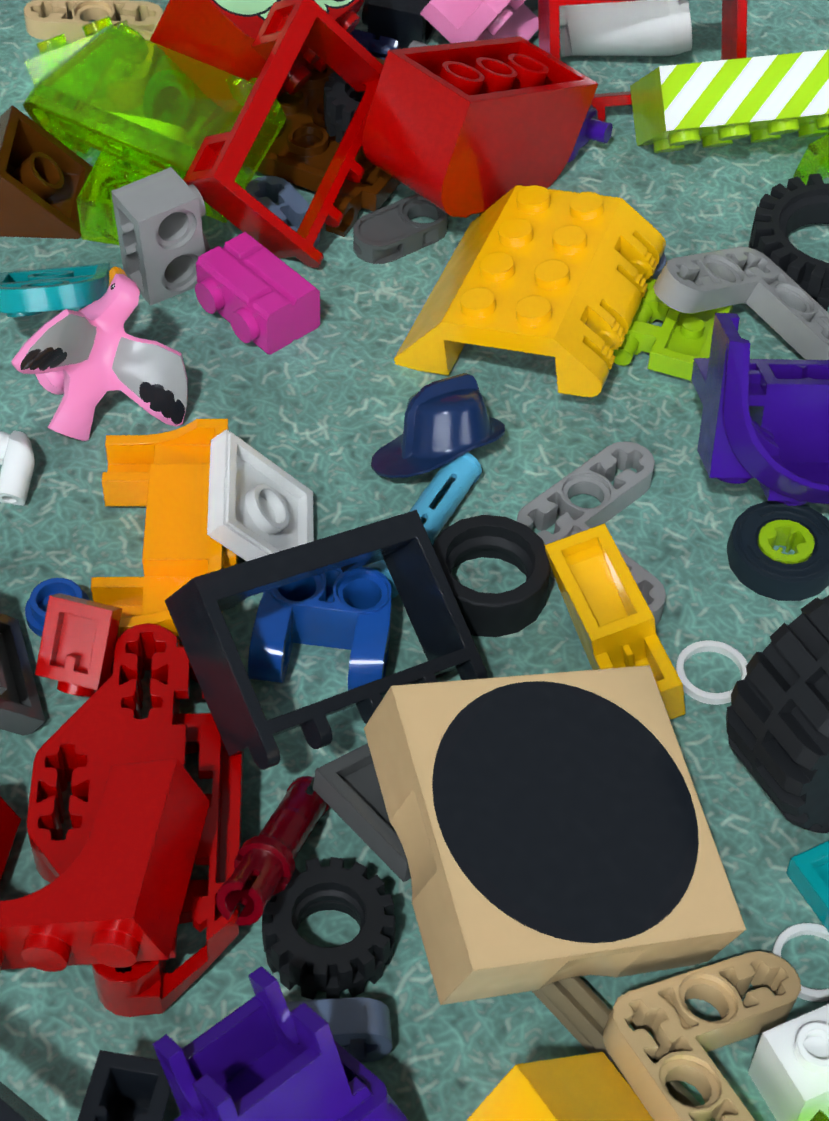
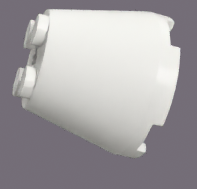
(626, 28)

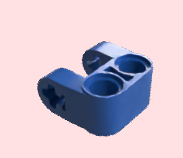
(327, 611)

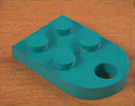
(52, 289)

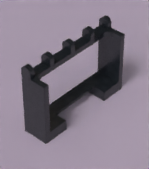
(221, 673)

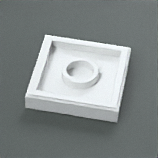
(254, 502)

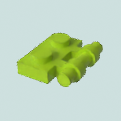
(673, 344)

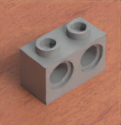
(160, 233)

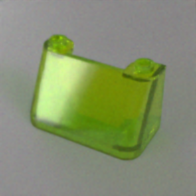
(145, 105)

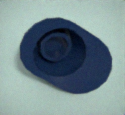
(438, 427)

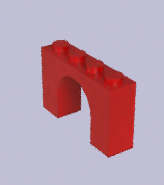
(124, 886)

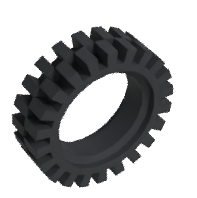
(783, 213)

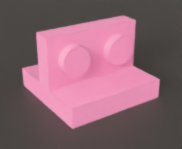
(481, 19)

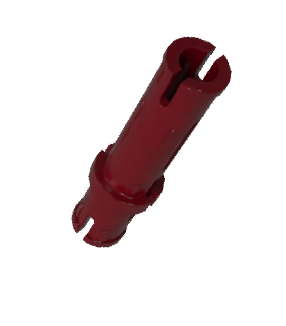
(267, 860)

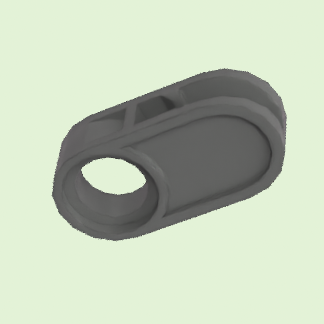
(391, 232)

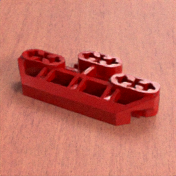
(112, 732)

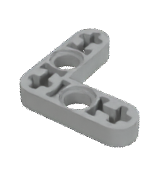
(748, 277)
(595, 479)

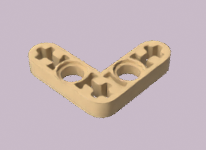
(54, 17)
(684, 1038)

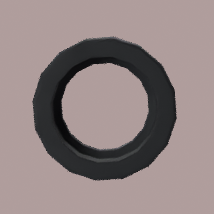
(500, 539)

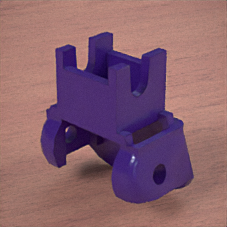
(271, 1067)

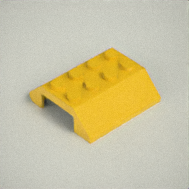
(541, 279)

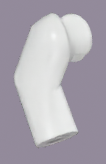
(17, 467)

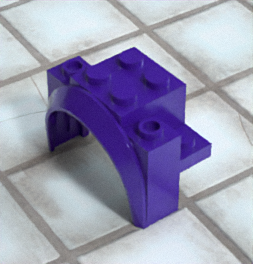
(763, 418)

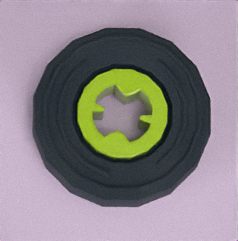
(770, 571)

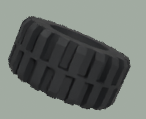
(783, 718)

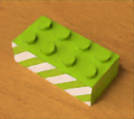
(732, 101)

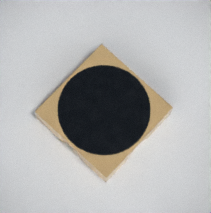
(548, 830)

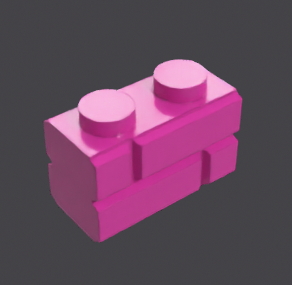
(256, 294)

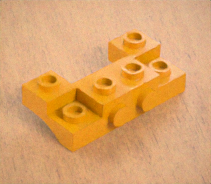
(172, 480)

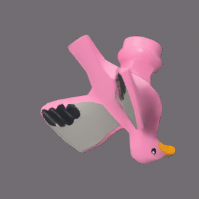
(92, 354)

